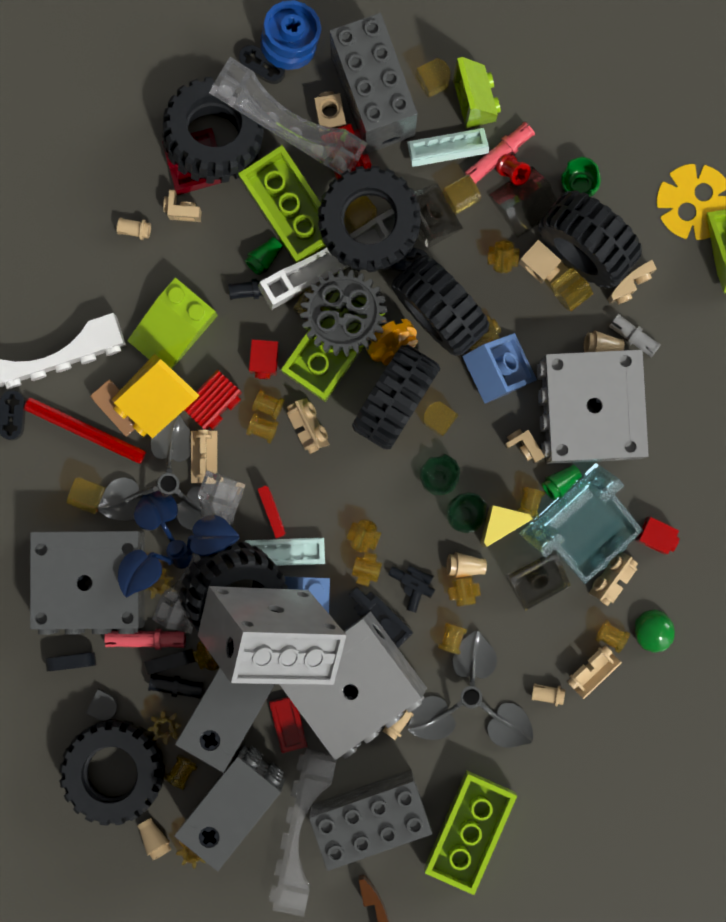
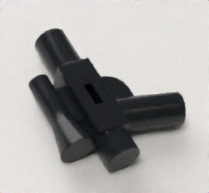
(415, 585)

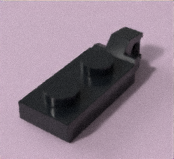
(391, 623)

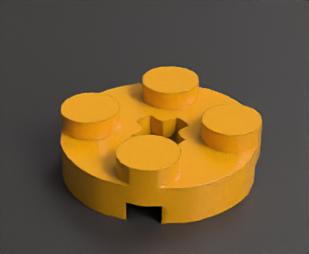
(391, 340)

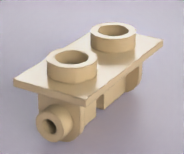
(304, 414)
(203, 454)
(606, 586)
(596, 671)

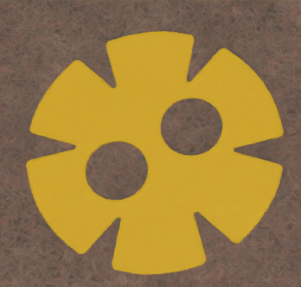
(673, 197)

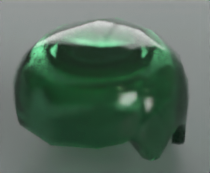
(440, 475)
(466, 512)

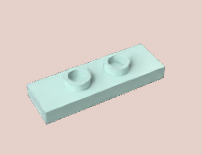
(448, 147)
(292, 551)

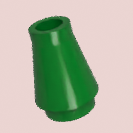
(263, 256)
(559, 483)

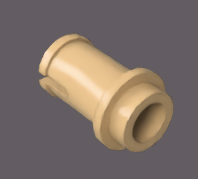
(134, 228)
(548, 694)
(395, 730)

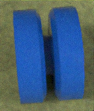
(290, 35)

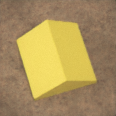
(500, 523)

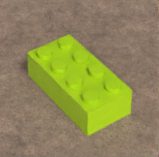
(285, 202)
(319, 370)
(470, 832)

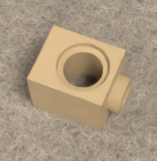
(334, 100)
(540, 262)

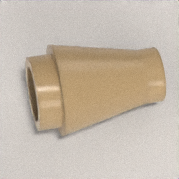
(602, 342)
(464, 565)
(154, 840)

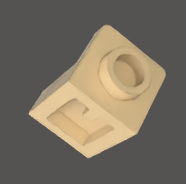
(184, 212)
(529, 449)

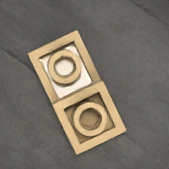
(623, 291)

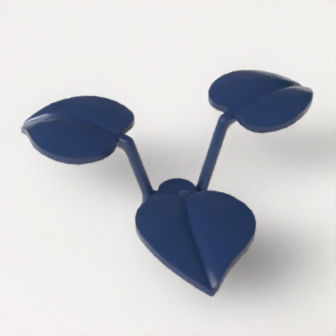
(142, 571)

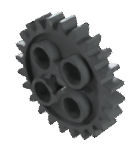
(349, 290)

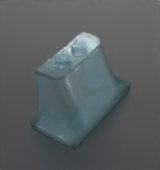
(585, 525)

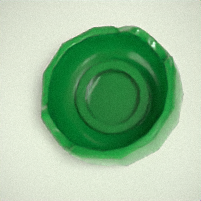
(581, 175)
(654, 631)

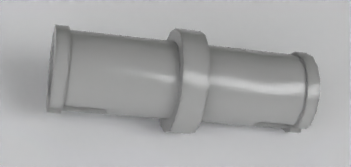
(634, 335)

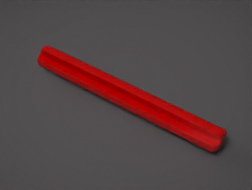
(84, 430)

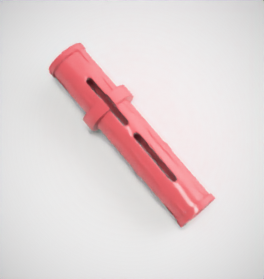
(508, 145)
(147, 639)

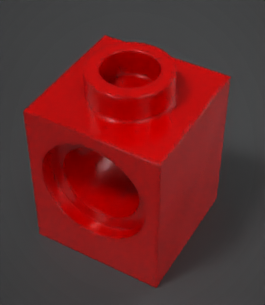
(263, 358)
(658, 536)

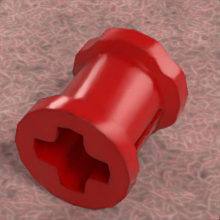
(516, 171)

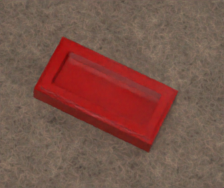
(272, 512)
(288, 725)

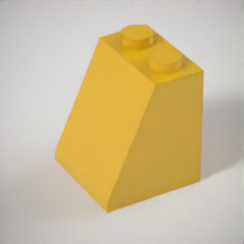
(153, 397)

